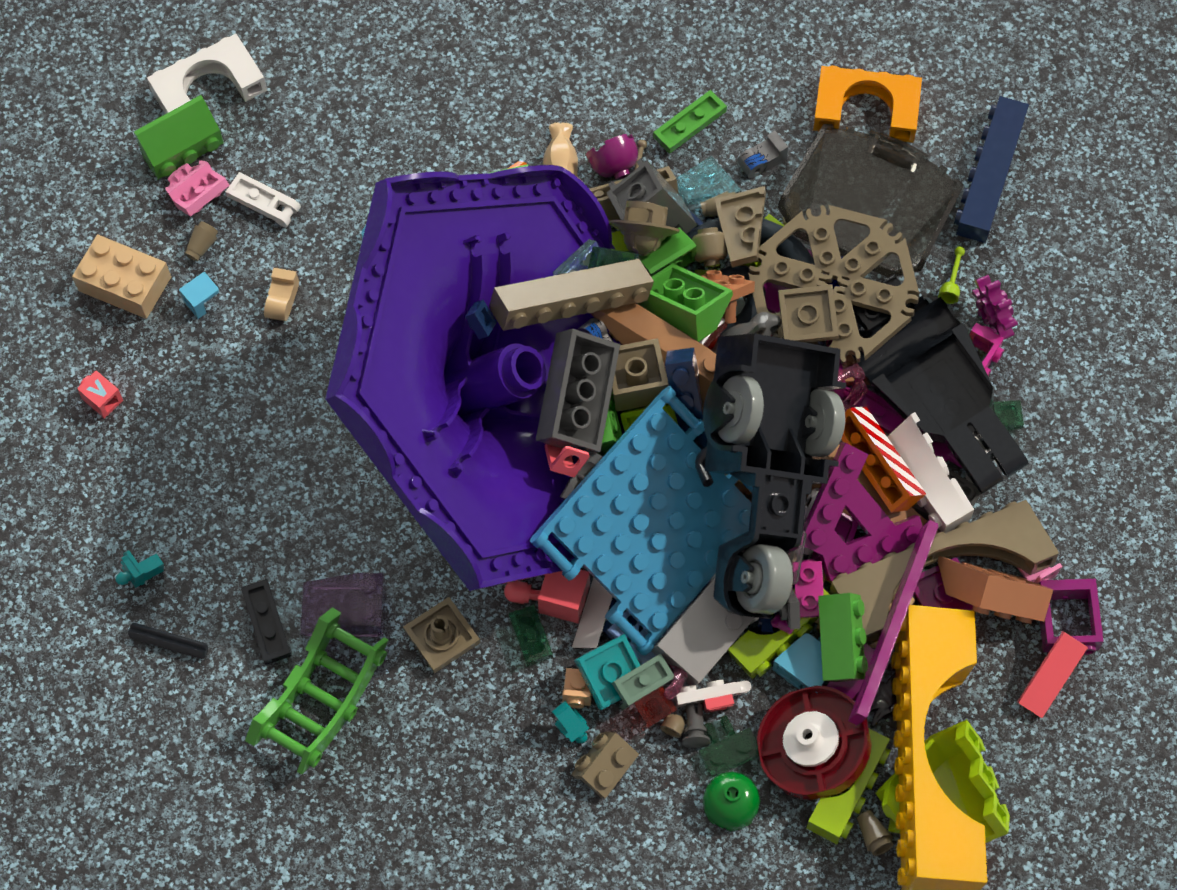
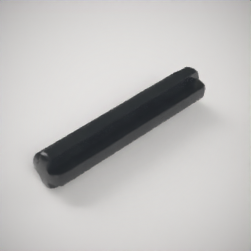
(168, 640)

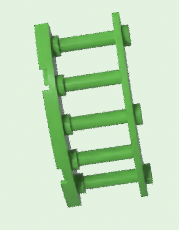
(298, 682)

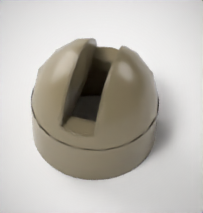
(673, 725)

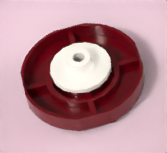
(811, 745)

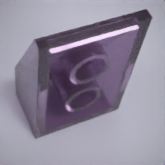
(357, 597)

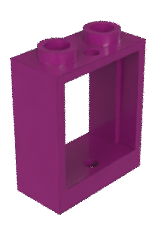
(1074, 590)

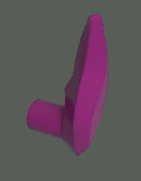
(780, 624)

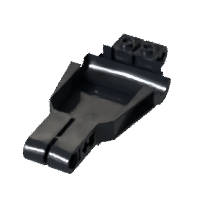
(940, 377)

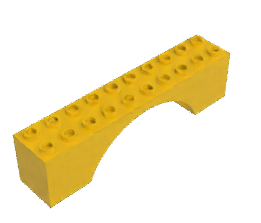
(937, 840)

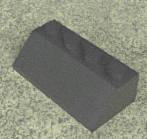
(578, 391)

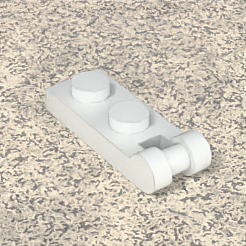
(262, 199)

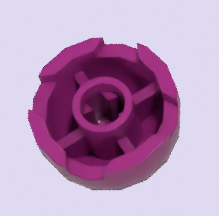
(614, 157)

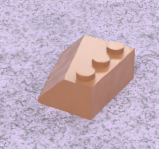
(995, 591)

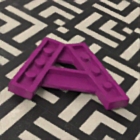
(846, 492)

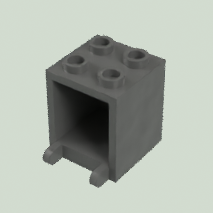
(649, 186)

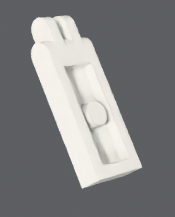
(714, 689)

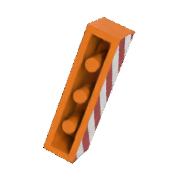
(884, 464)

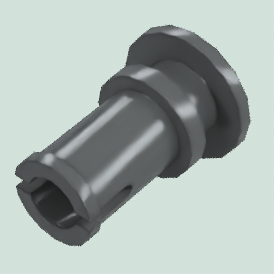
(695, 730)

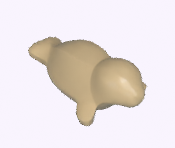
(560, 150)

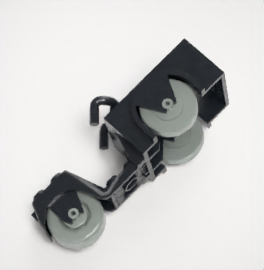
(767, 427)

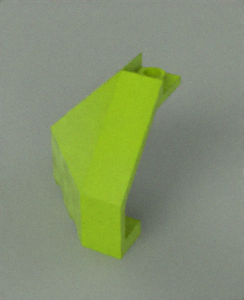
(963, 777)

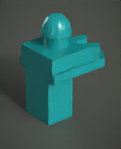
(138, 572)
(571, 723)

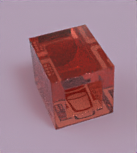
(655, 707)

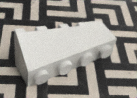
(943, 496)

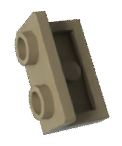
(605, 763)

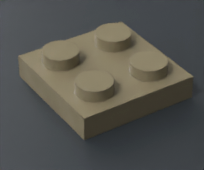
(808, 314)

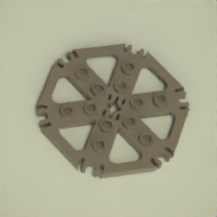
(853, 267)

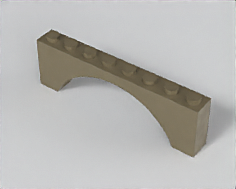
(1006, 535)

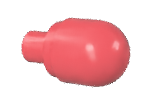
(520, 592)

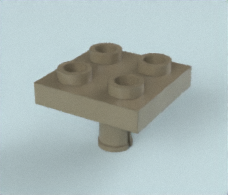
(441, 635)

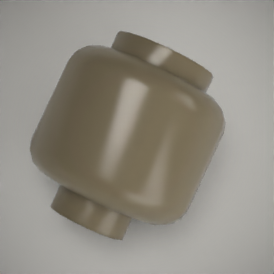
(710, 246)

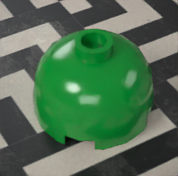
(735, 810)

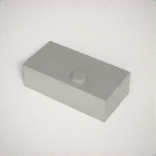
(701, 636)

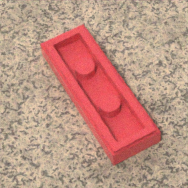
(1052, 674)

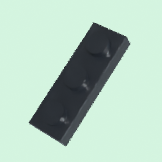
(266, 621)

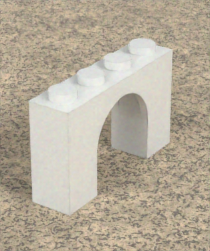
(224, 58)

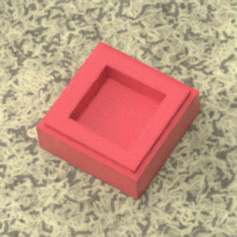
(718, 703)

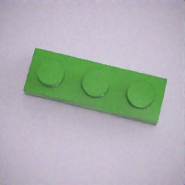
(689, 121)

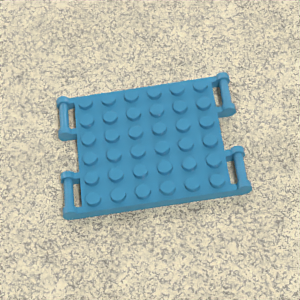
(648, 522)

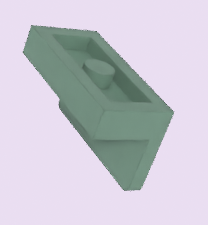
(643, 680)

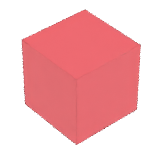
(563, 597)

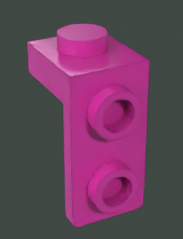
(989, 342)
(809, 587)

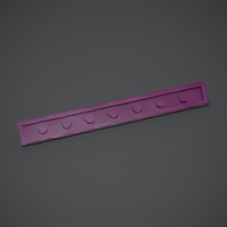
(893, 623)

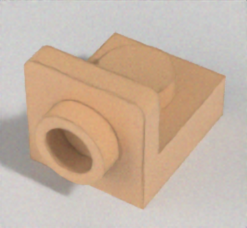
(575, 689)

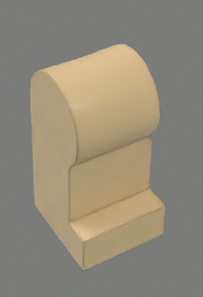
(281, 294)

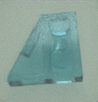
(705, 182)

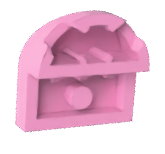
(195, 187)

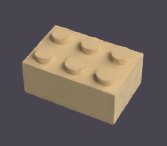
(121, 276)

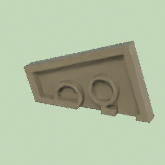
(742, 224)

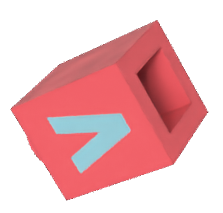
(99, 394)

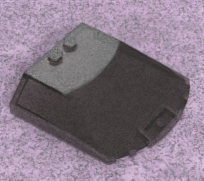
(874, 178)

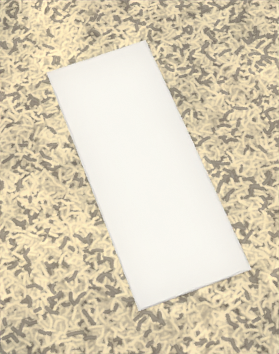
(593, 617)

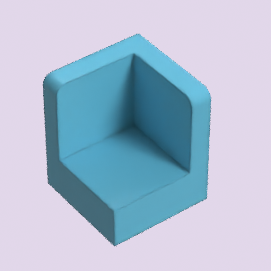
(197, 293)

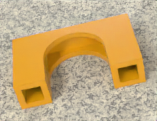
(897, 91)

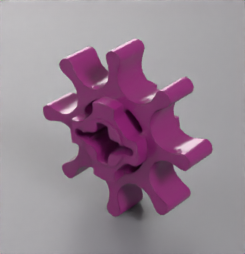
(994, 306)

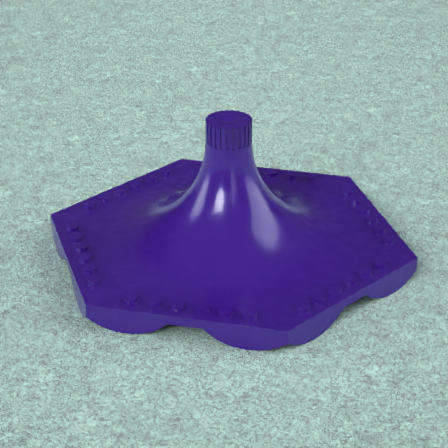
(429, 400)

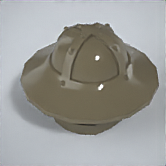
(644, 226)

